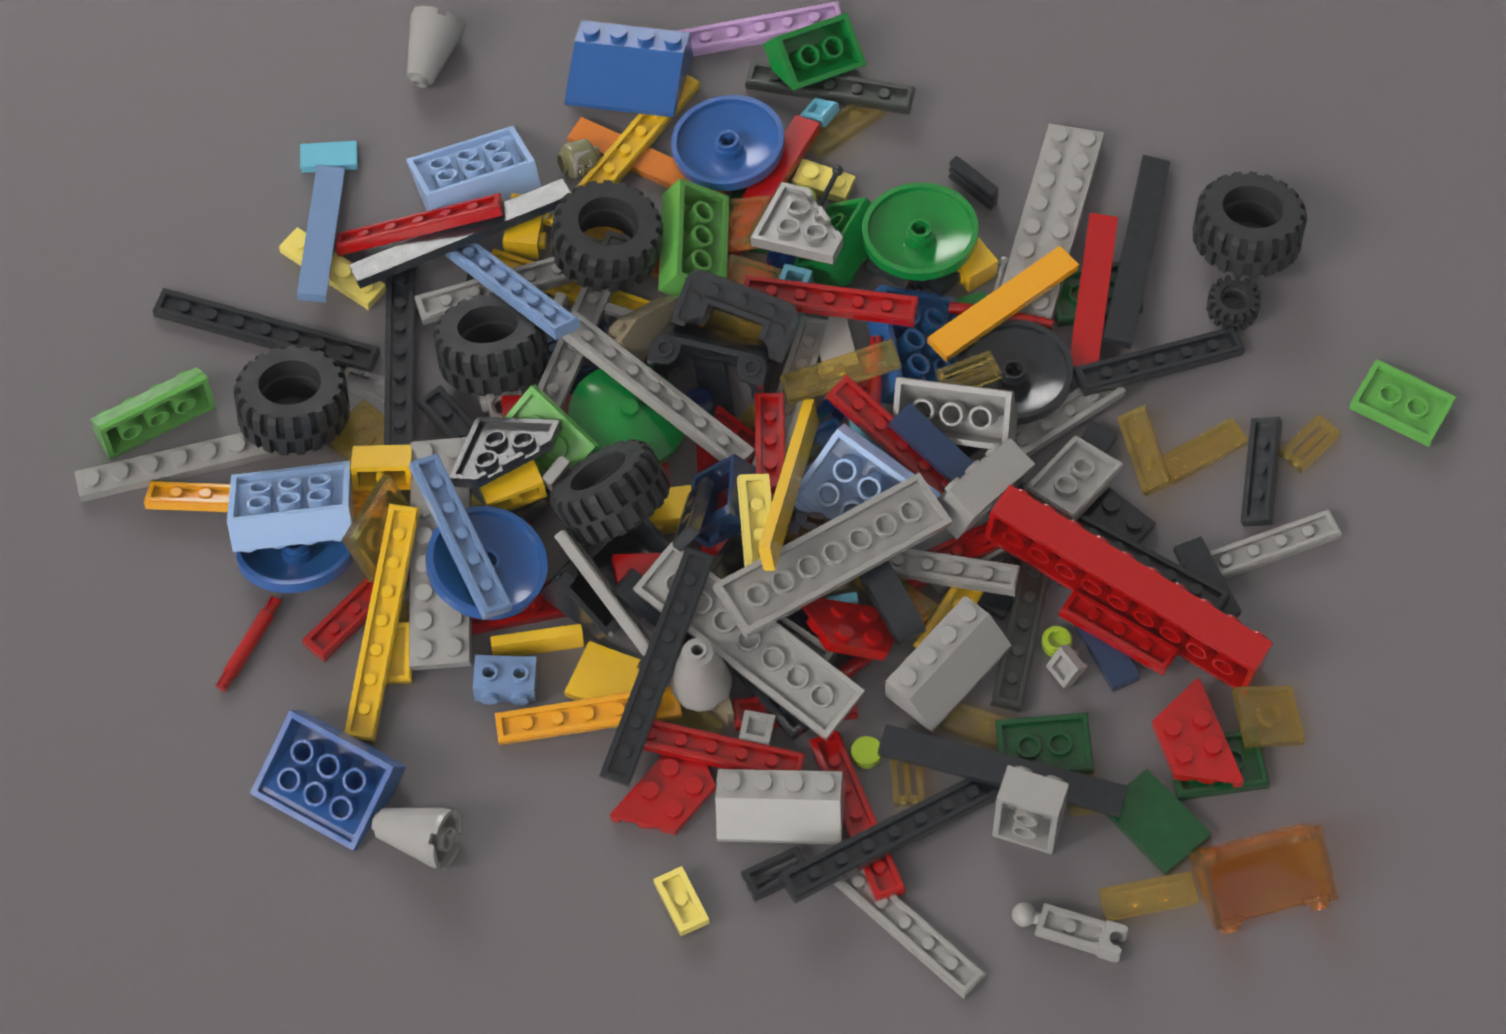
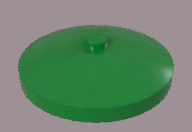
(920, 231)
(615, 414)

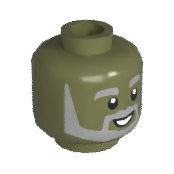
(577, 158)

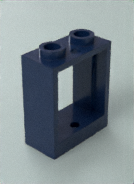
(726, 521)

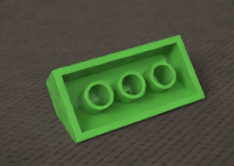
(692, 234)
(153, 412)

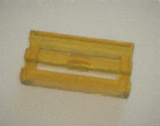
(971, 377)
(1294, 459)
(908, 799)

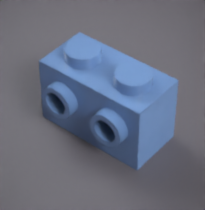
(505, 679)

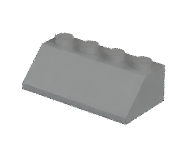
(961, 412)
(947, 664)
(780, 806)

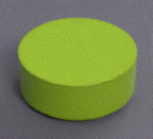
(1054, 638)
(865, 752)

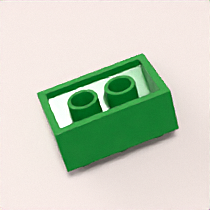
(815, 52)
(848, 220)

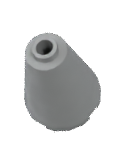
(430, 43)
(700, 676)
(421, 833)

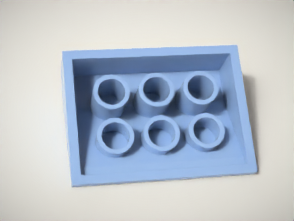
(475, 170)
(848, 475)
(290, 506)

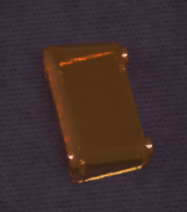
(1264, 874)

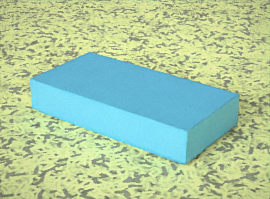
(333, 154)

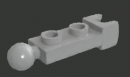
(1073, 929)

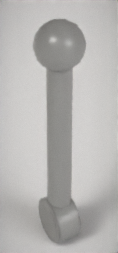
(1003, 261)

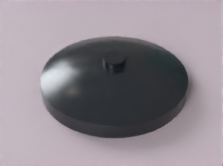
(1031, 365)

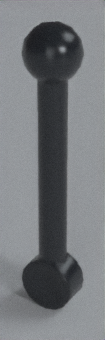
(837, 171)

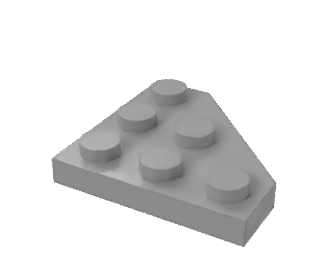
(797, 226)

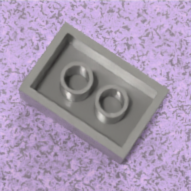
(983, 484)
(1030, 809)

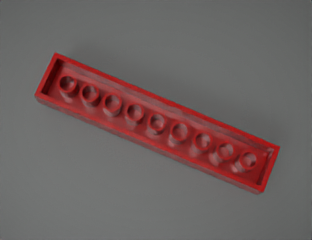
(1138, 592)

